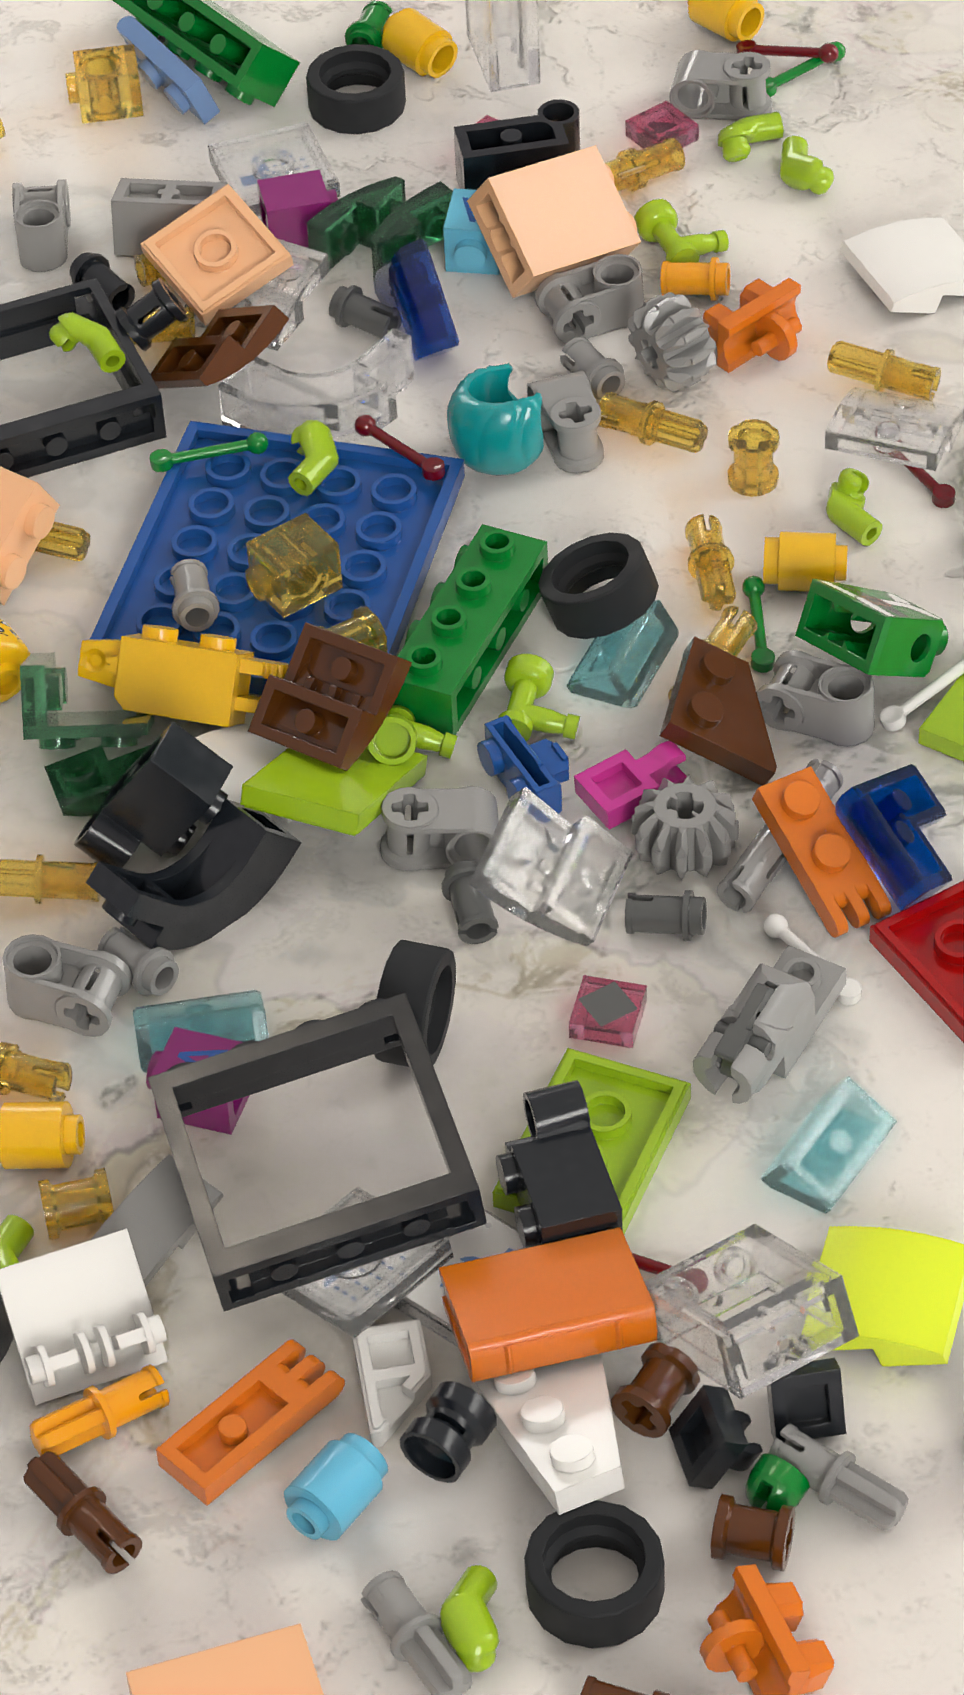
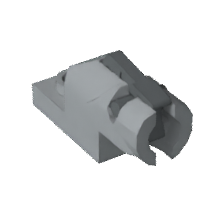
(769, 1023)

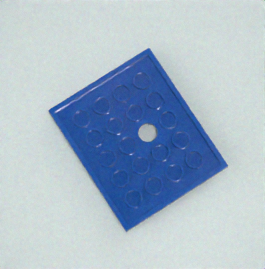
(210, 507)

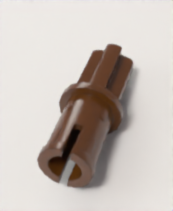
(81, 1511)

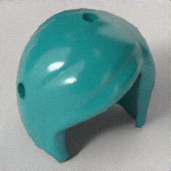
(492, 426)

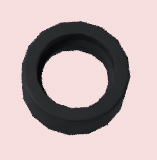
(356, 66)
(609, 606)
(429, 982)
(601, 1621)

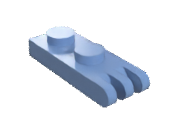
(165, 69)

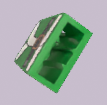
(896, 643)

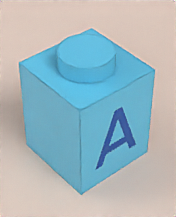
(463, 240)

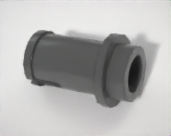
(355, 309)
(471, 908)
(666, 914)

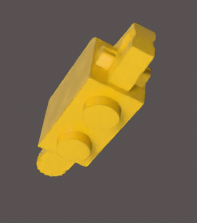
(178, 677)

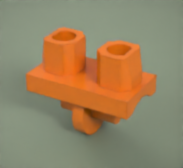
(761, 325)
(756, 1639)

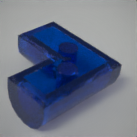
(413, 287)
(886, 826)

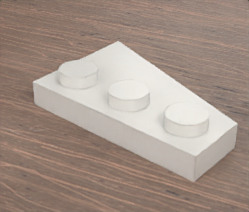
(560, 1429)

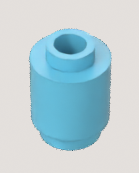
(335, 1487)

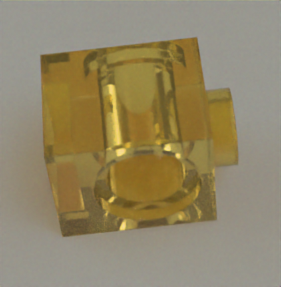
(105, 83)
(293, 565)

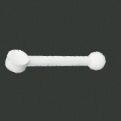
(894, 716)
(777, 927)

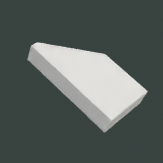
(391, 1375)

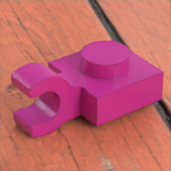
(618, 782)

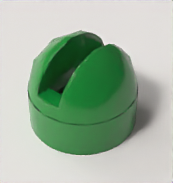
(776, 1483)

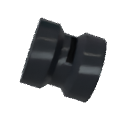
(453, 1425)

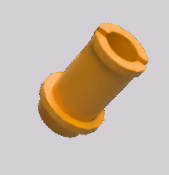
(696, 278)

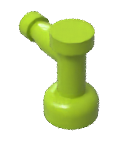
(657, 223)
(529, 679)
(402, 735)

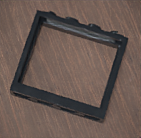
(90, 426)
(346, 1235)

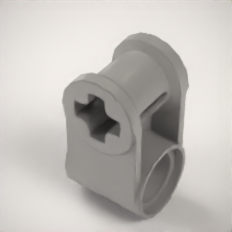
(719, 85)
(42, 225)
(597, 299)
(570, 421)
(823, 699)
(443, 824)
(60, 983)

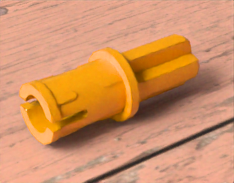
(99, 1412)

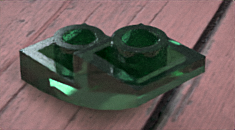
(354, 218)
(415, 219)
(86, 778)

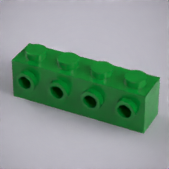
(220, 46)
(470, 626)

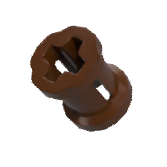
(655, 1390)
(752, 1532)

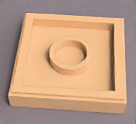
(216, 254)

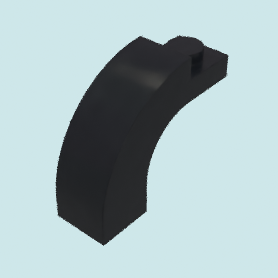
(206, 888)

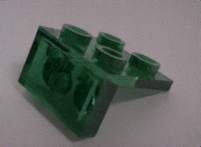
(43, 695)

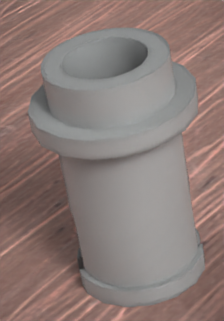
(602, 372)
(194, 603)
(152, 969)

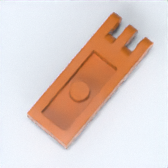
(821, 851)
(248, 1421)

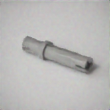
(763, 855)

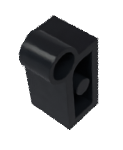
(514, 143)
(157, 800)
(558, 1170)

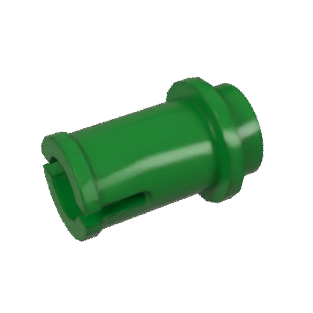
(370, 25)

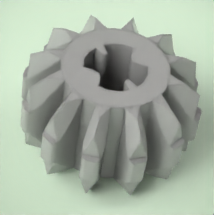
(672, 341)
(685, 827)

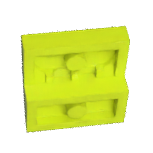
(900, 1290)

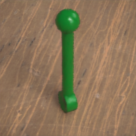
(773, 83)
(163, 460)
(761, 658)

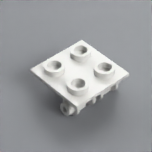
(81, 1316)

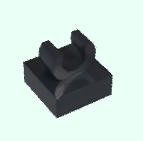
(808, 1400)
(712, 1438)

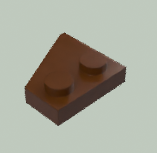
(719, 713)

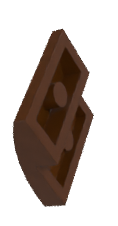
(224, 348)
(329, 697)

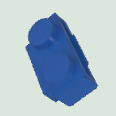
(521, 765)

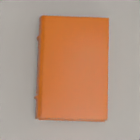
(547, 1304)

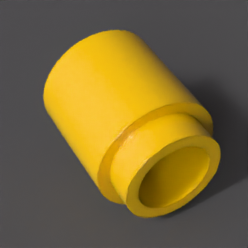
(728, 18)
(419, 43)
(803, 556)
(40, 1135)

